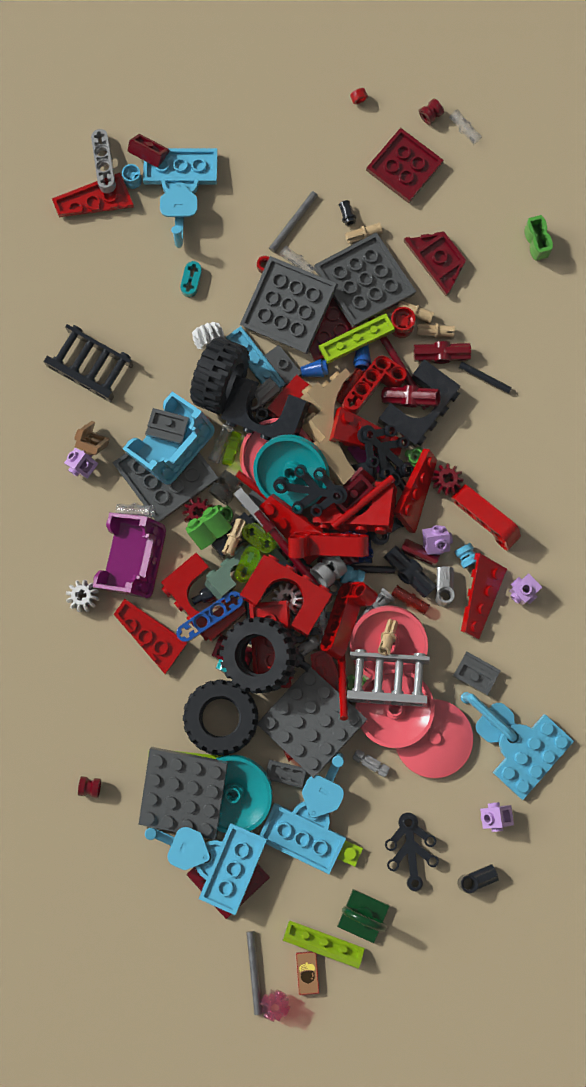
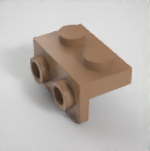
(89, 441)

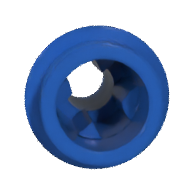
(362, 358)
(315, 369)

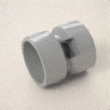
(328, 570)

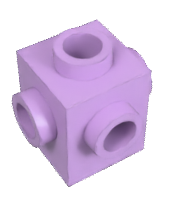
(80, 463)
(436, 540)
(531, 587)
(496, 816)

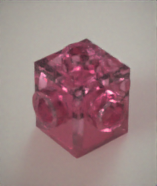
(275, 997)

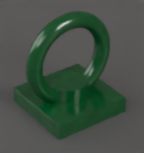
(363, 916)

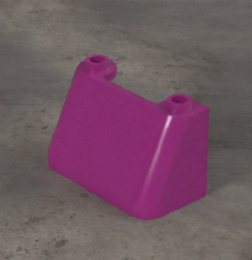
(132, 556)

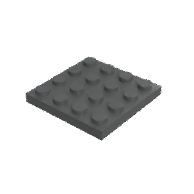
(366, 279)
(288, 304)
(164, 497)
(309, 722)
(183, 792)

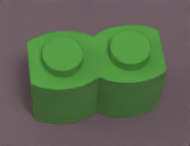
(537, 236)
(208, 527)

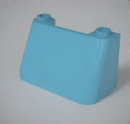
(169, 459)

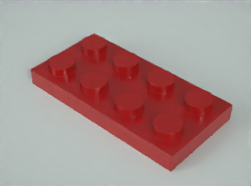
(262, 649)

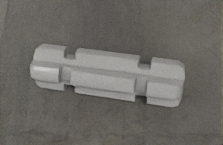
(371, 763)

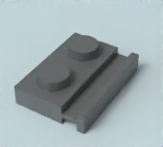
(167, 426)
(476, 673)

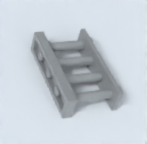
(397, 696)

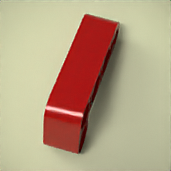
(378, 375)
(488, 516)
(327, 544)
(344, 616)

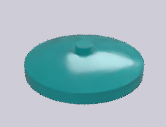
(280, 458)
(245, 795)

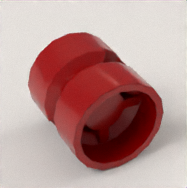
(403, 322)

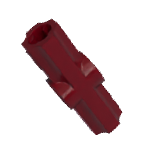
(442, 352)
(410, 396)

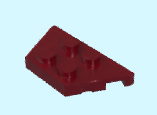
(438, 258)

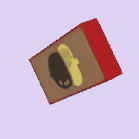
(307, 973)

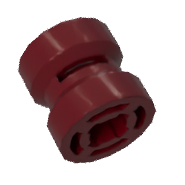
(431, 111)
(90, 787)

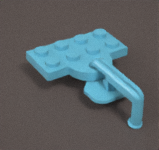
(180, 177)
(531, 750)
(306, 829)
(230, 863)

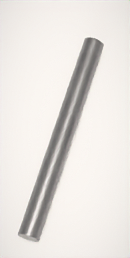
(293, 221)
(254, 972)

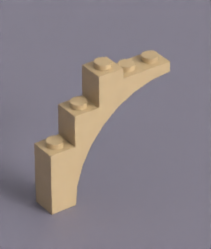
(320, 425)

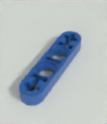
(208, 614)

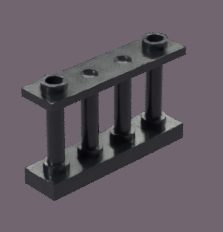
(88, 381)

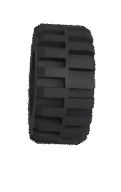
(217, 373)
(235, 650)
(194, 723)

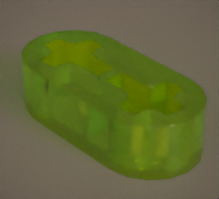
(232, 448)
(256, 541)
(243, 562)

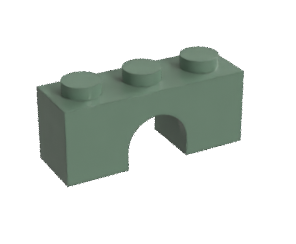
(220, 581)

